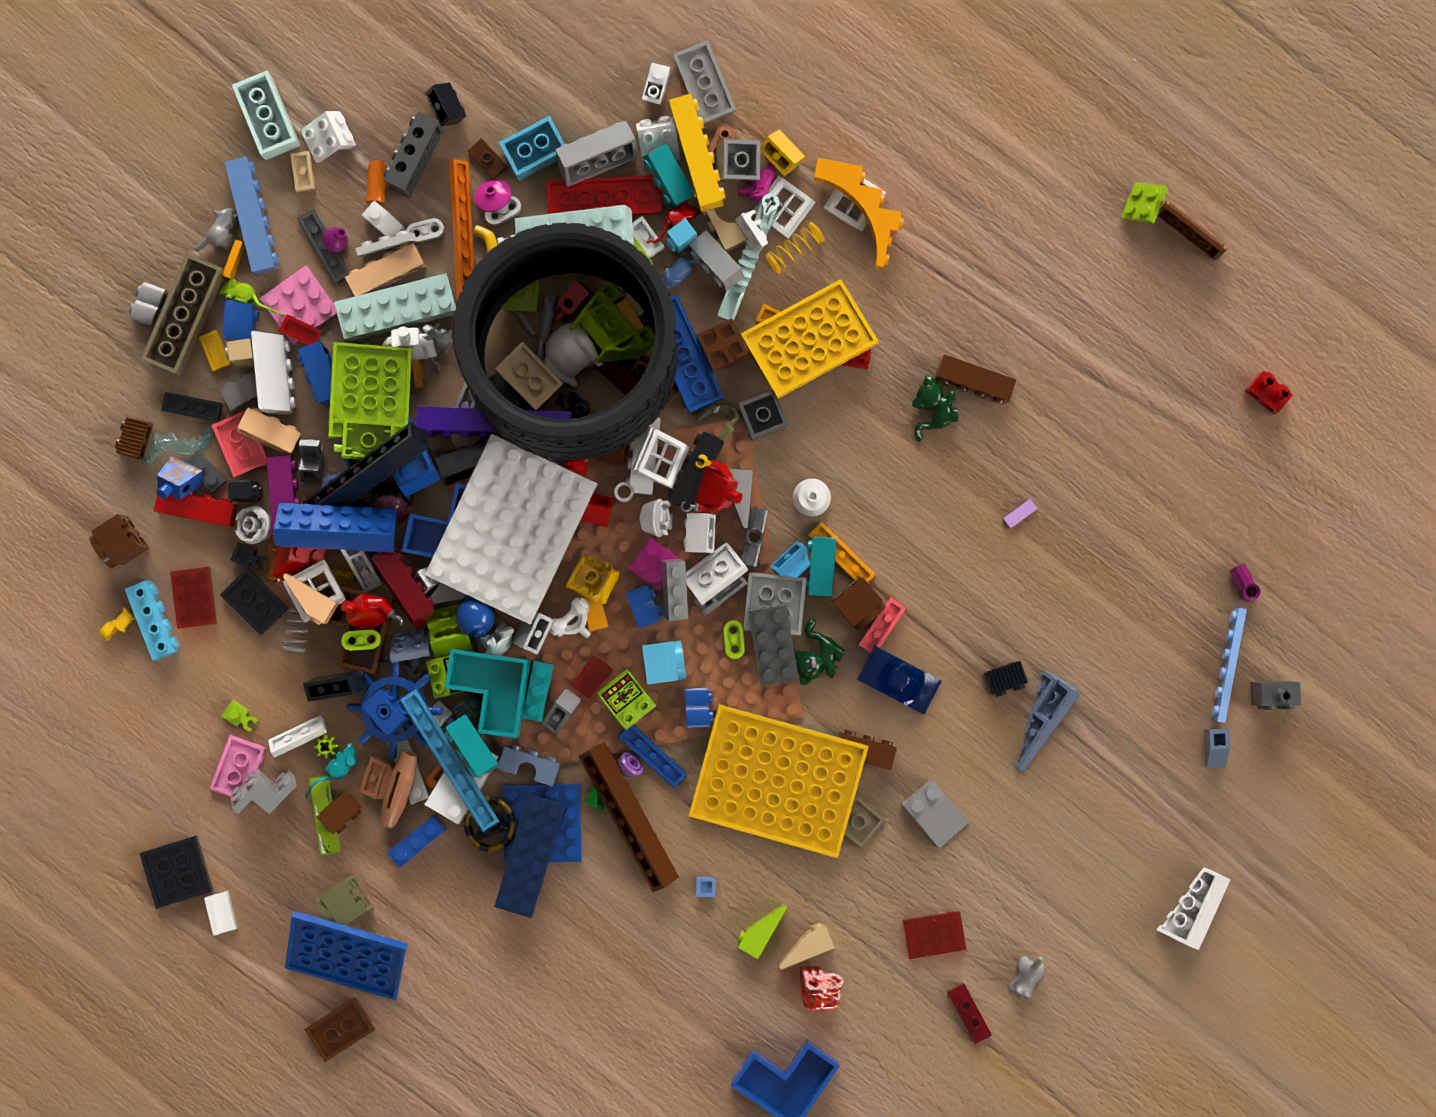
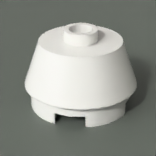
(811, 497)
(656, 517)
(253, 525)

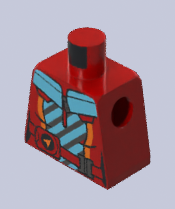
(579, 294)

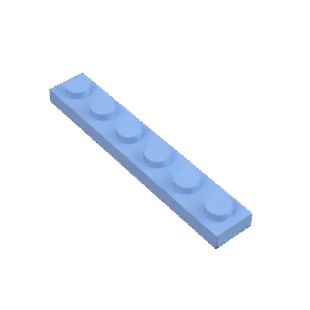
(1230, 657)

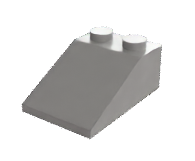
(934, 813)

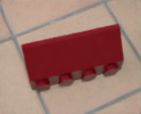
(404, 588)

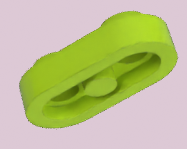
(361, 638)
(734, 639)

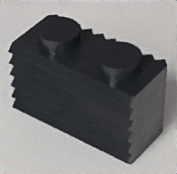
(445, 104)
(244, 490)
(1005, 678)

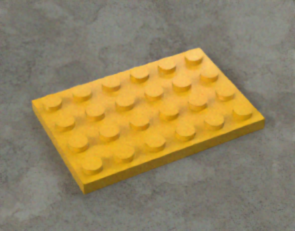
(809, 338)

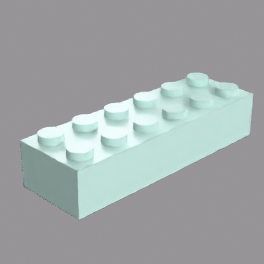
(613, 219)
(395, 307)

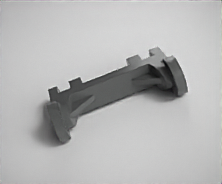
(410, 672)

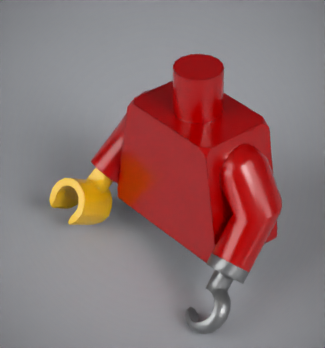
(715, 489)
(368, 612)

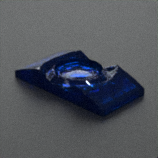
(899, 680)

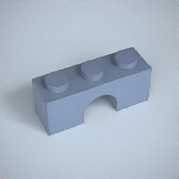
(546, 768)

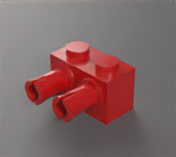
(1269, 392)

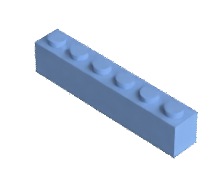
(251, 215)

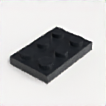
(254, 601)

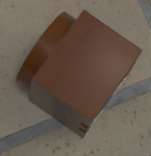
(722, 346)
(117, 541)
(859, 603)

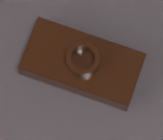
(487, 158)

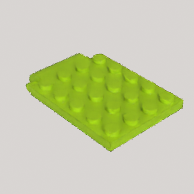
(368, 396)

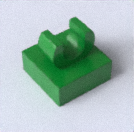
(595, 800)

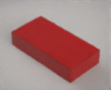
(300, 330)

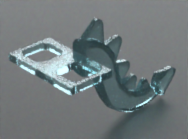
(179, 445)

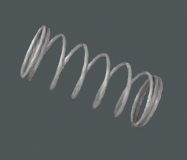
(294, 648)

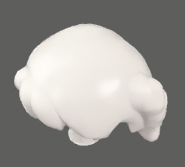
(570, 352)

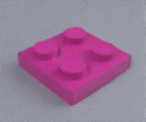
(648, 562)

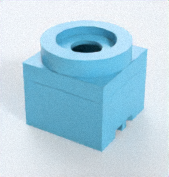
(664, 662)

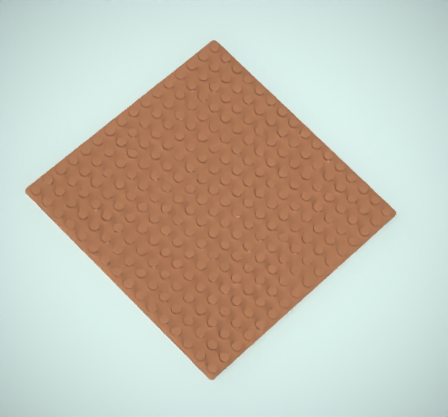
(620, 645)

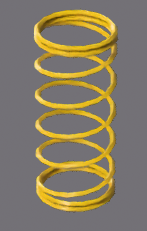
(816, 234)

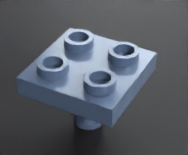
(410, 647)

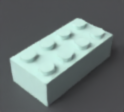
(266, 115)

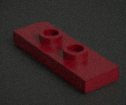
(969, 1013)

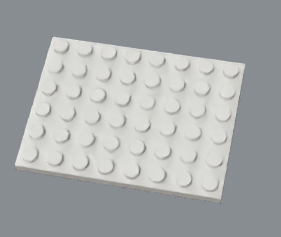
(511, 529)

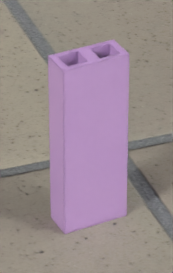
(1020, 513)

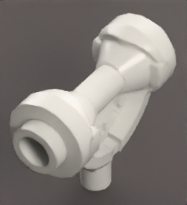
(578, 608)

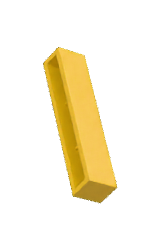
(696, 152)

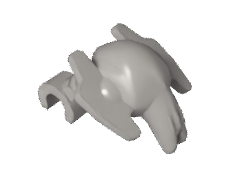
(440, 337)

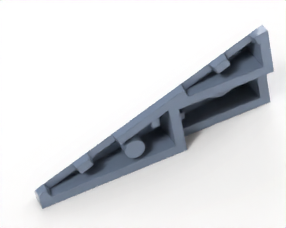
(1052, 704)

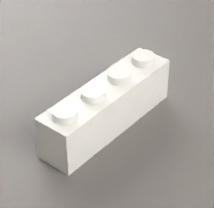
(1196, 909)

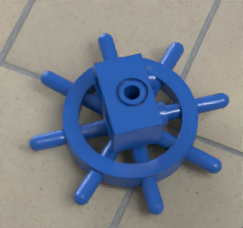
(385, 713)

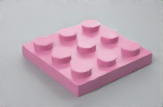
(301, 298)

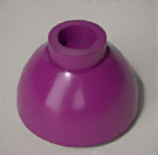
(335, 239)

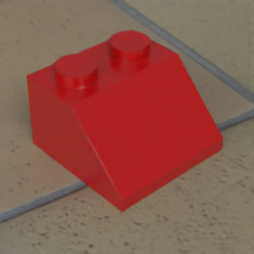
(295, 560)

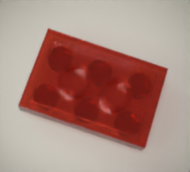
(193, 597)
(934, 934)

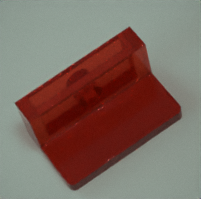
(591, 676)

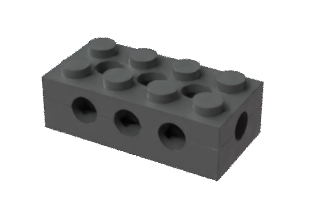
(413, 154)

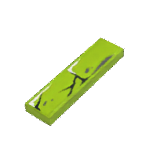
(321, 798)

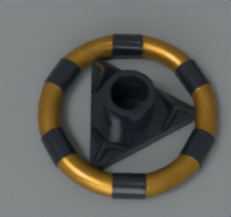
(498, 828)

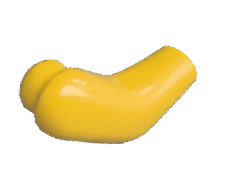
(487, 236)

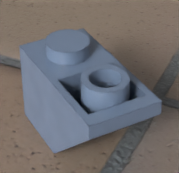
(1216, 747)

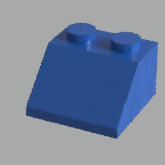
(239, 320)

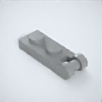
(722, 596)

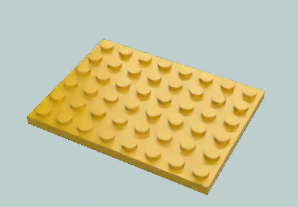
(778, 781)

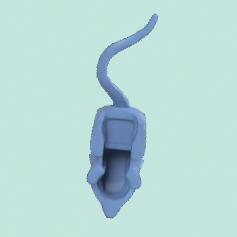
(679, 271)

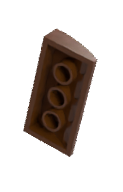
(1191, 230)

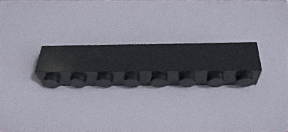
(372, 468)

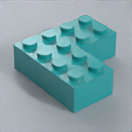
(500, 681)

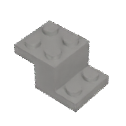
(263, 791)

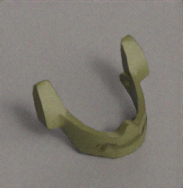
(731, 411)

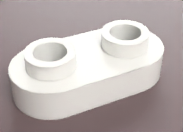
(505, 213)
(425, 229)

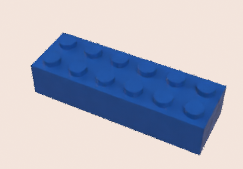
(335, 527)

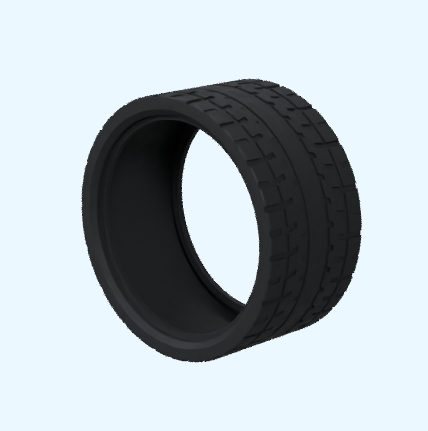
(544, 253)

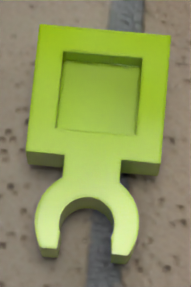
(237, 714)

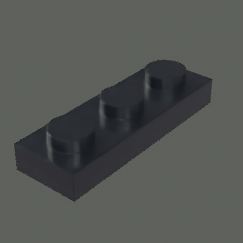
(192, 407)

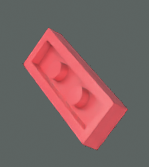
(882, 625)

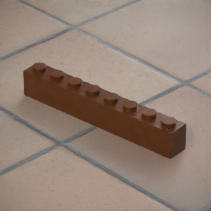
(628, 817)

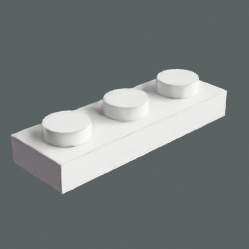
(385, 243)
(297, 736)

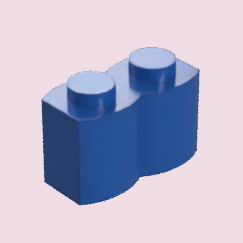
(643, 606)
(697, 707)

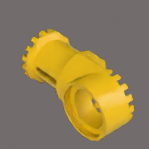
(120, 623)

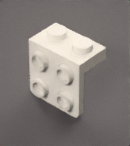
(657, 133)
(327, 135)

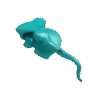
(339, 766)

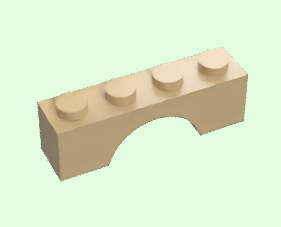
(728, 234)

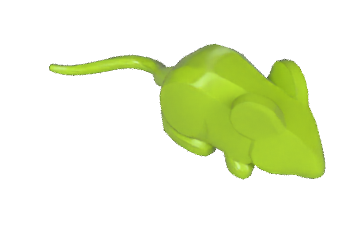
(242, 292)

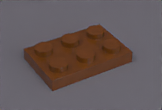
(339, 1029)

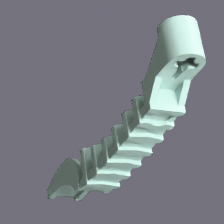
(748, 260)

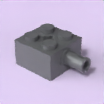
(1271, 694)

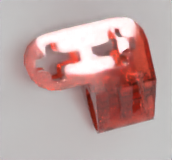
(819, 986)

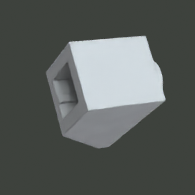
(656, 83)

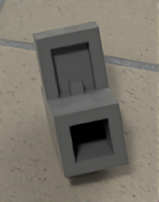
(311, 460)

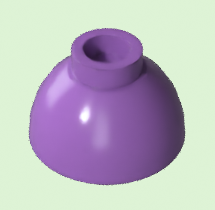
(630, 765)

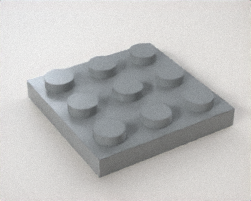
(774, 590)

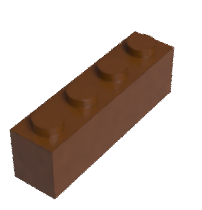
(975, 379)

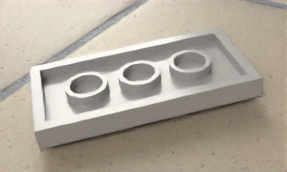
(704, 81)

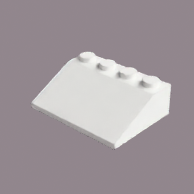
(273, 373)

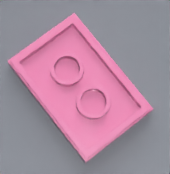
(236, 763)

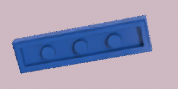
(652, 755)

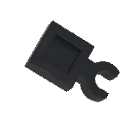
(246, 555)

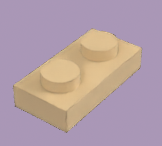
(303, 171)

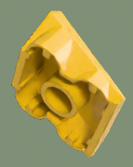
(593, 579)

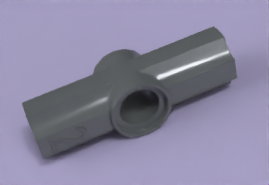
(756, 524)

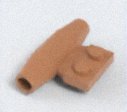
(390, 785)

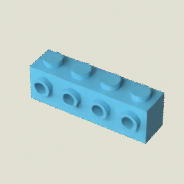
(152, 620)

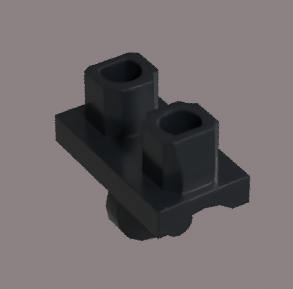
(573, 403)

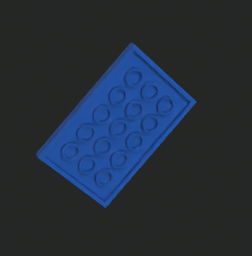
(345, 955)

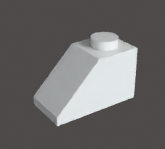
(382, 220)

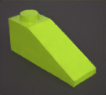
(759, 933)

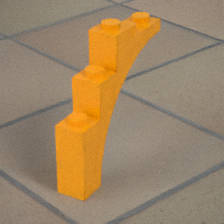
(847, 180)

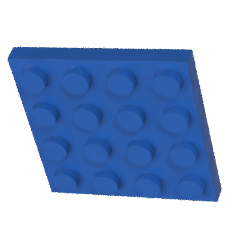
(568, 842)

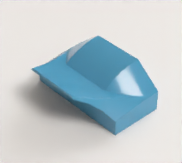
(792, 561)

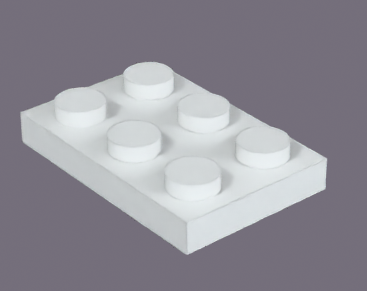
(715, 573)

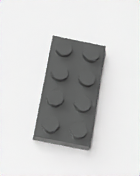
(773, 644)

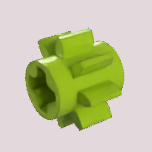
(321, 746)

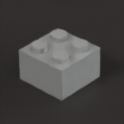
(738, 159)

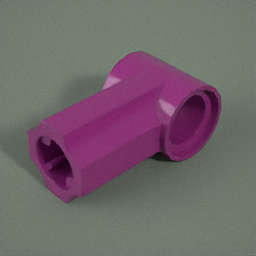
(1244, 580)

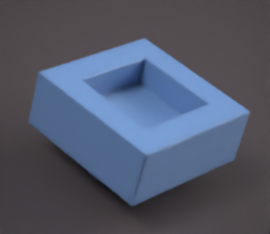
(706, 887)

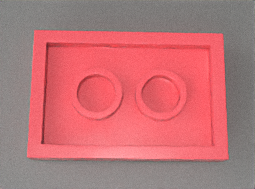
(240, 451)

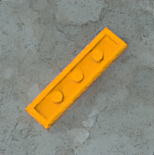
(844, 556)

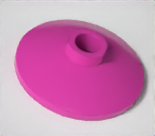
(492, 195)

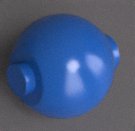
(474, 617)

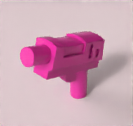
(759, 188)

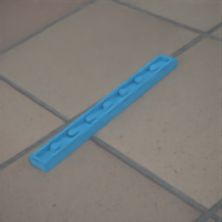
(449, 760)

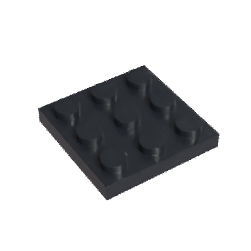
(176, 872)

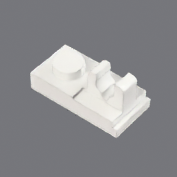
(752, 232)

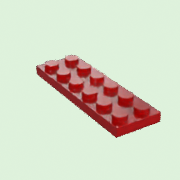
(633, 191)

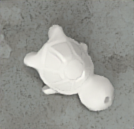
(499, 641)

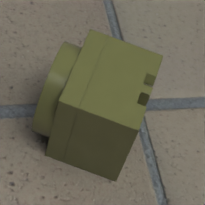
(343, 902)

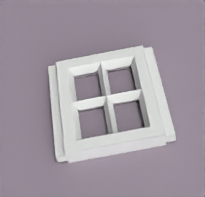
(835, 198)
(798, 216)
(646, 450)
(307, 575)

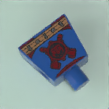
(178, 479)

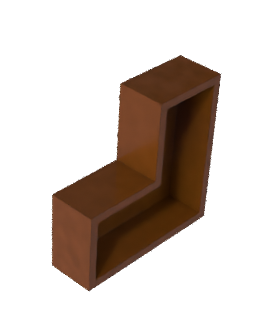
(365, 660)

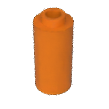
(375, 182)

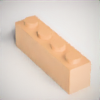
(386, 270)

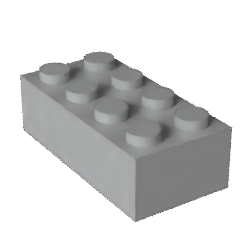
(596, 153)

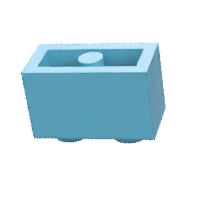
(680, 236)

